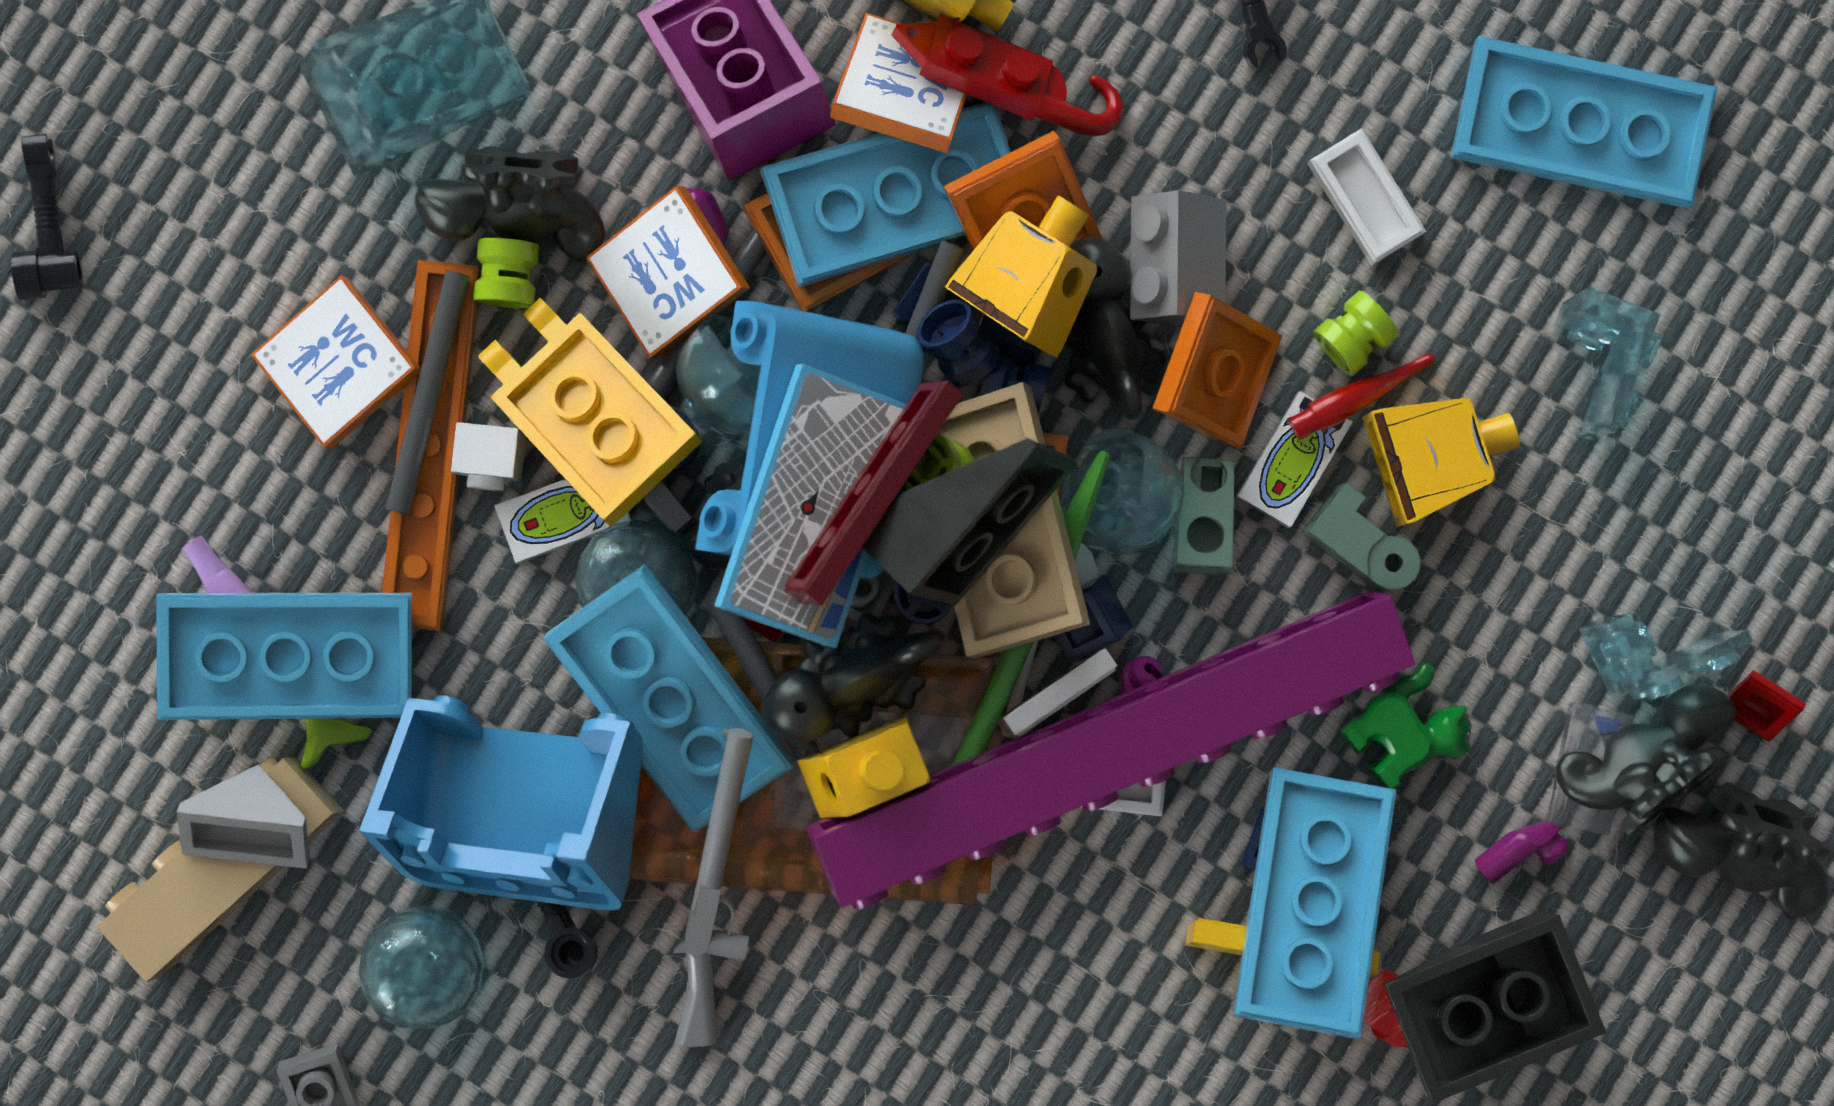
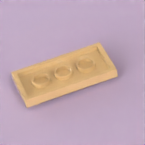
(1034, 581)

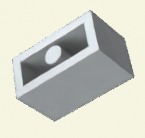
(1175, 252)

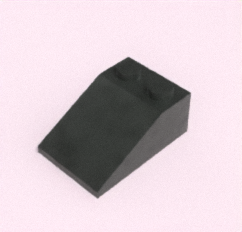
(956, 525)
(1494, 1005)

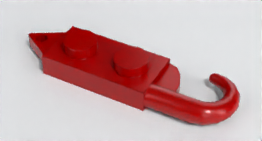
(1003, 75)

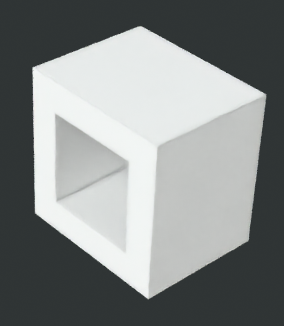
(488, 455)

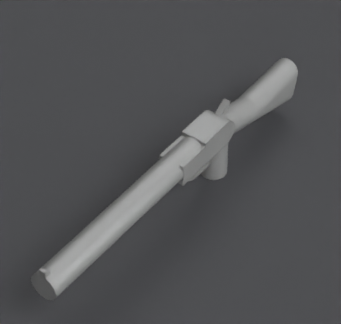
(698, 1016)

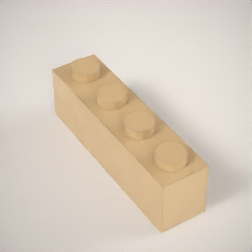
(195, 894)

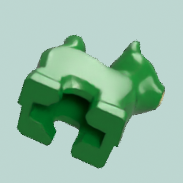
(1401, 734)

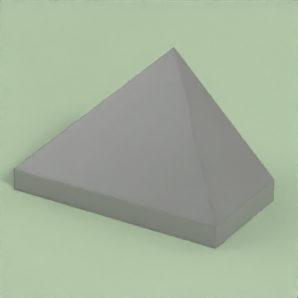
(245, 822)

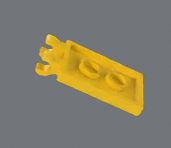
(590, 413)

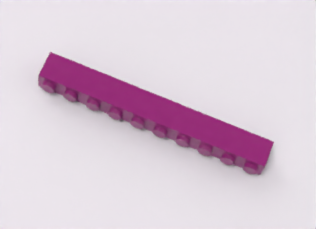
(1113, 747)

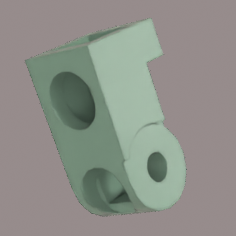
(1206, 518)
(1360, 545)

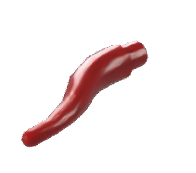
(1350, 399)

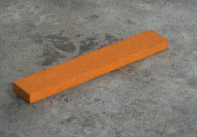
(422, 542)

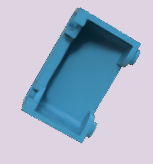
(776, 342)
(508, 806)

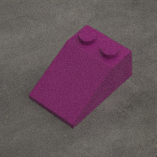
(738, 78)

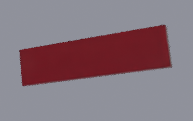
(872, 492)

